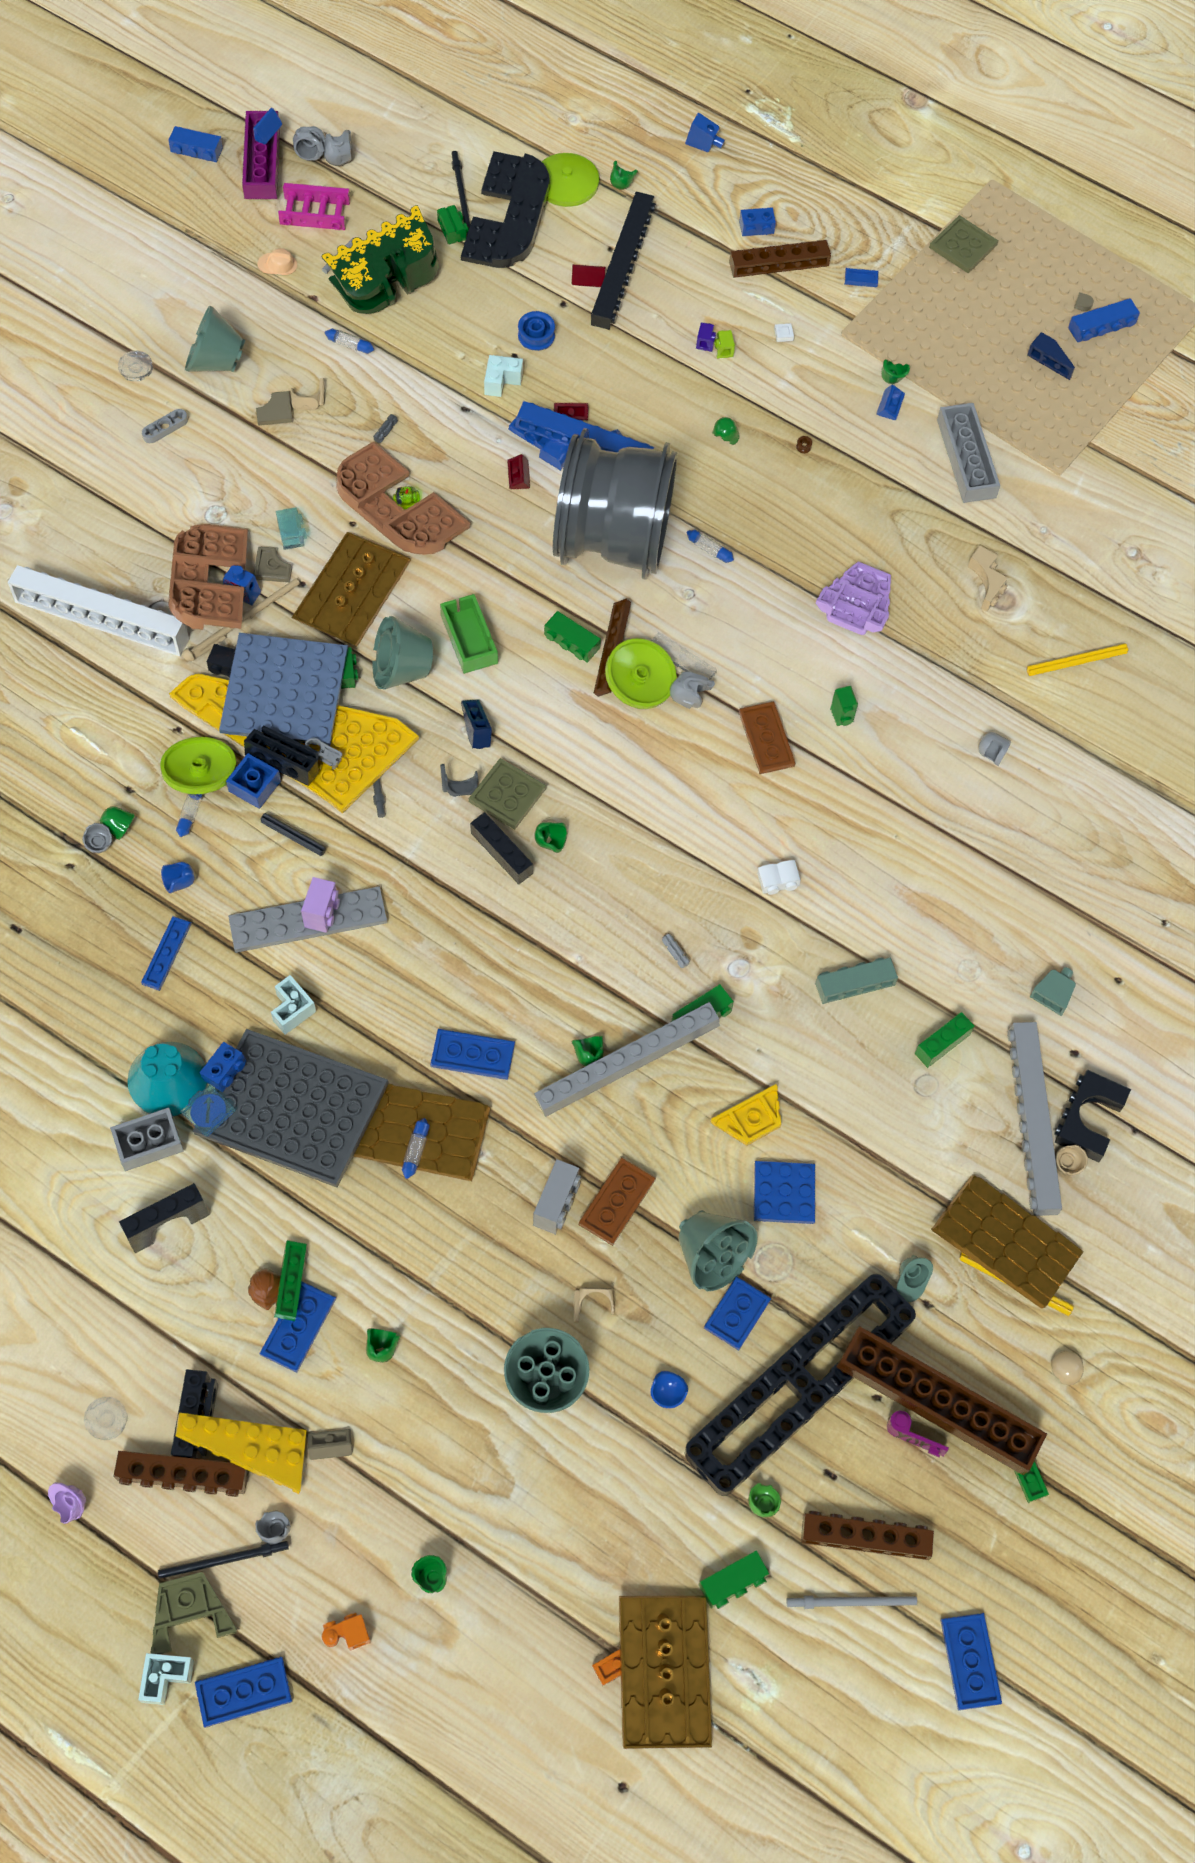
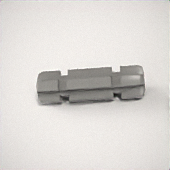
(675, 950)

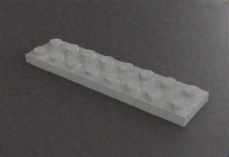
(286, 925)

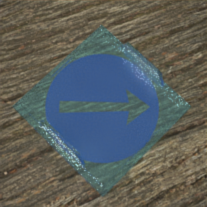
(207, 1110)

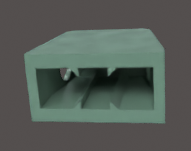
(1055, 990)

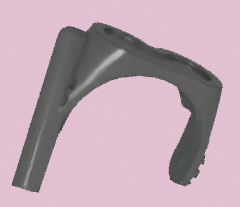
(458, 788)

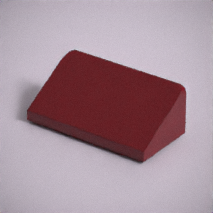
(587, 275)
(574, 410)
(518, 472)

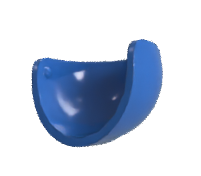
(668, 1389)

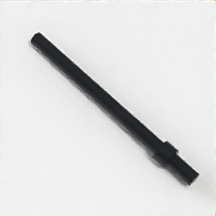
(457, 166)
(265, 1550)

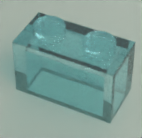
(290, 528)

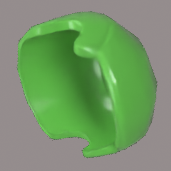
(764, 1500)

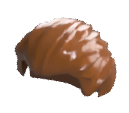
(264, 1288)

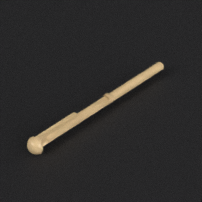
(191, 655)

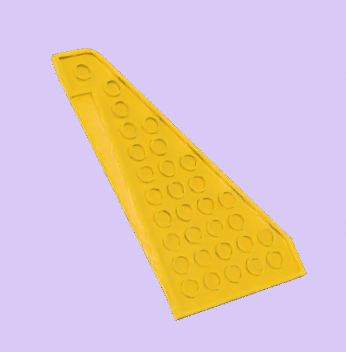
(365, 739)

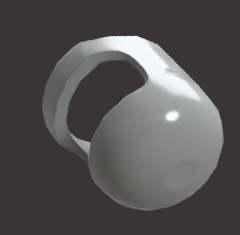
(994, 747)

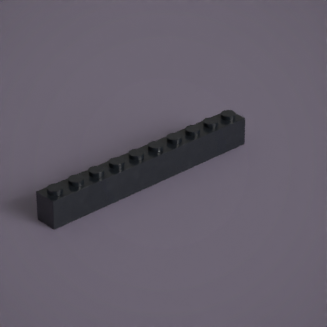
(623, 260)

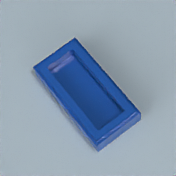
(861, 277)

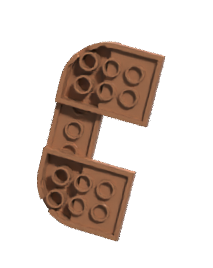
(417, 530)
(190, 596)

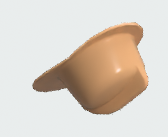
(277, 262)

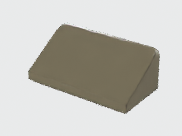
(329, 1444)

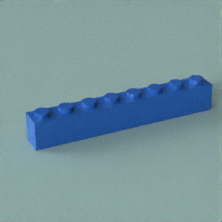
(561, 428)

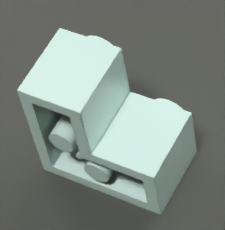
(502, 371)
(295, 1007)
(159, 1671)

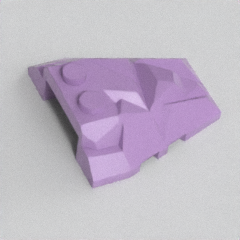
(857, 599)

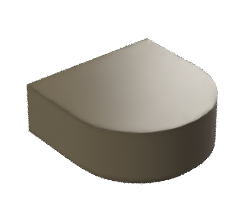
(1084, 302)

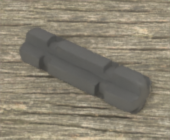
(385, 428)

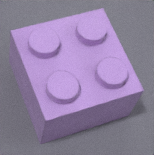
(320, 905)

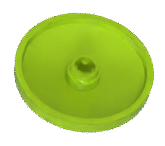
(571, 179)
(640, 673)
(197, 765)

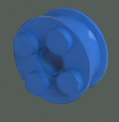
(536, 330)

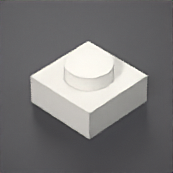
(784, 332)

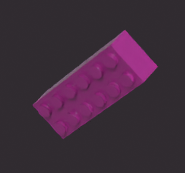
(259, 161)

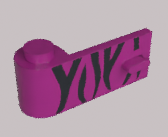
(899, 1427)

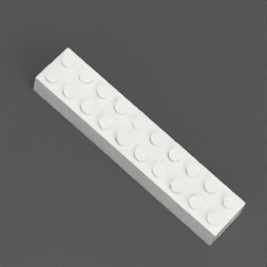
(98, 610)

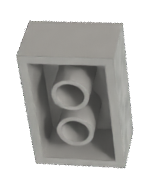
(146, 1139)
(557, 1197)

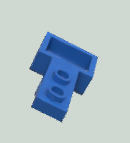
(550, 450)

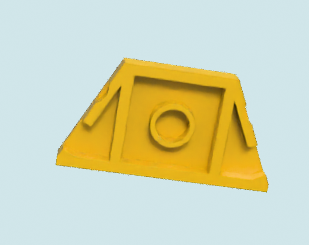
(752, 1117)

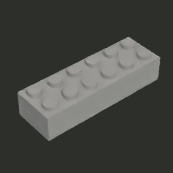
(968, 452)

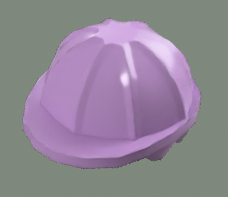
(67, 1501)

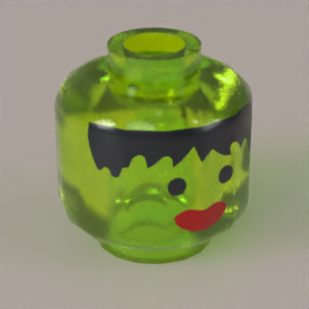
(406, 496)

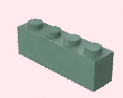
(856, 980)

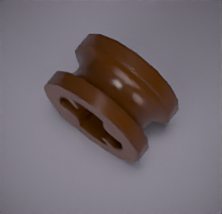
(804, 449)

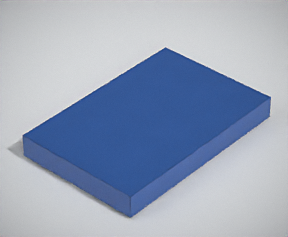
(737, 1313)

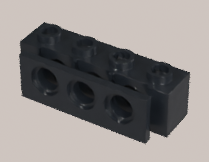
(279, 744)
(193, 1403)

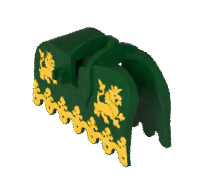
(370, 266)

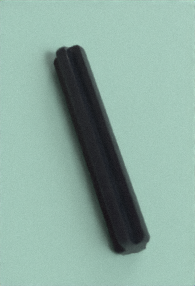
(293, 834)

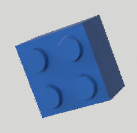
(253, 781)

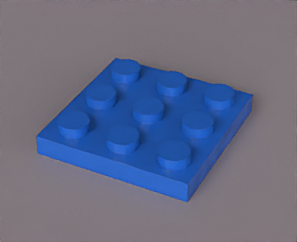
(784, 1192)

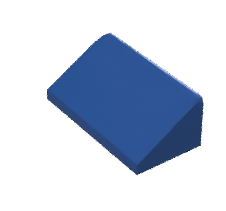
(267, 126)
(890, 402)

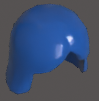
(177, 876)

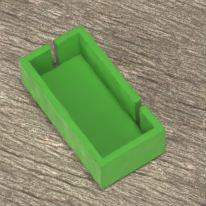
(469, 634)

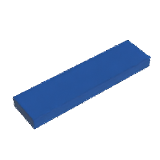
(166, 953)

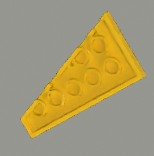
(256, 1447)

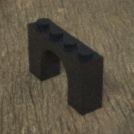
(1091, 1089)
(142, 1224)

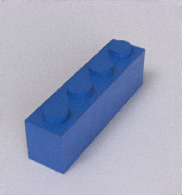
(1104, 320)

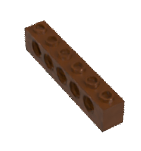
(780, 258)
(128, 1461)
(812, 1535)

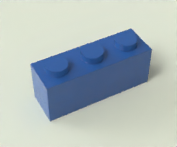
(195, 144)

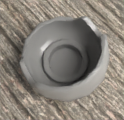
(97, 838)
(273, 1527)

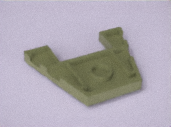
(183, 1602)

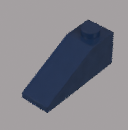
(1050, 354)
(476, 724)

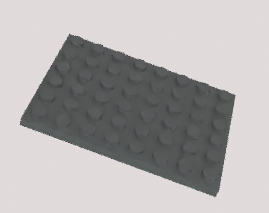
(297, 1108)

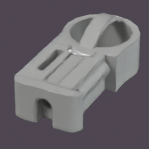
(326, 754)

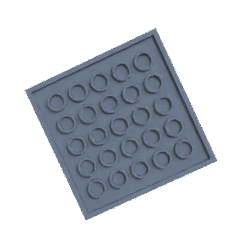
(284, 686)

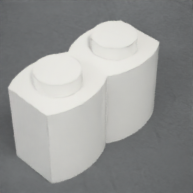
(779, 877)

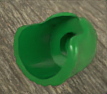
(621, 178)
(894, 373)
(726, 429)
(117, 820)
(555, 831)
(586, 1047)
(378, 1339)
(430, 1573)

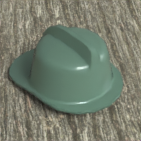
(914, 1277)

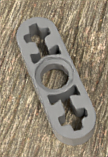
(157, 435)

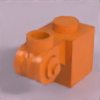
(351, 1629)

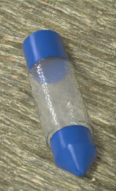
(349, 341)
(710, 546)
(188, 814)
(415, 1148)

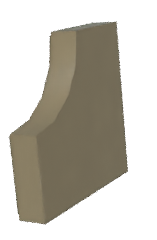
(276, 410)
(270, 567)

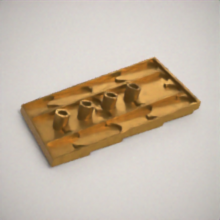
(351, 589)
(451, 1140)
(1007, 1241)
(664, 1672)

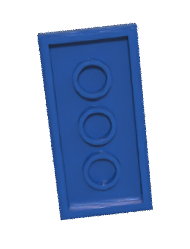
(472, 1054)
(292, 1340)
(971, 1661)
(243, 1692)

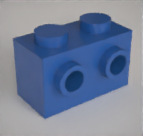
(757, 221)
(223, 1067)

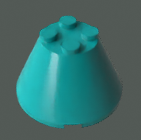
(166, 1077)

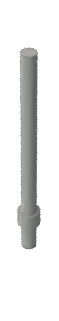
(809, 1602)

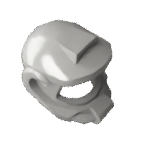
(308, 143)
(337, 148)
(685, 689)

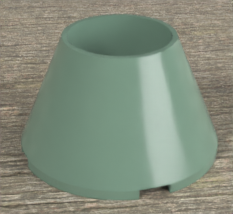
(401, 654)

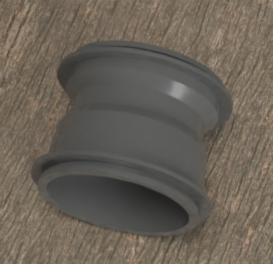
(614, 503)

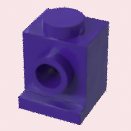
(706, 337)

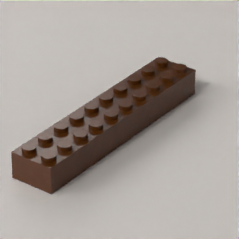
(942, 1400)

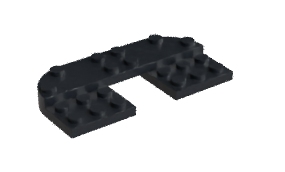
(527, 187)

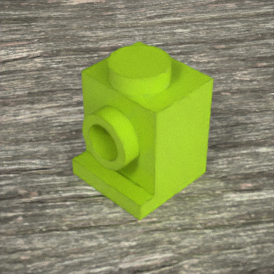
(724, 344)

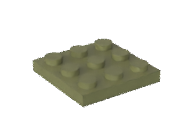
(963, 244)
(507, 793)

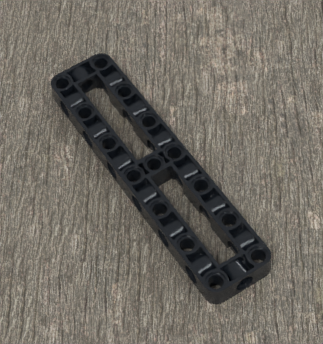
(886, 1299)

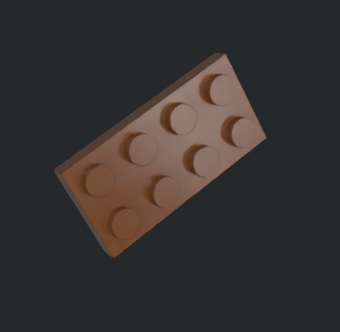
(766, 737)
(617, 1201)

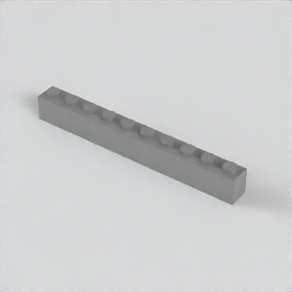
(627, 1059)
(1035, 1119)

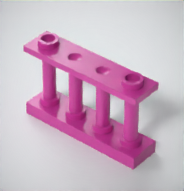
(318, 194)

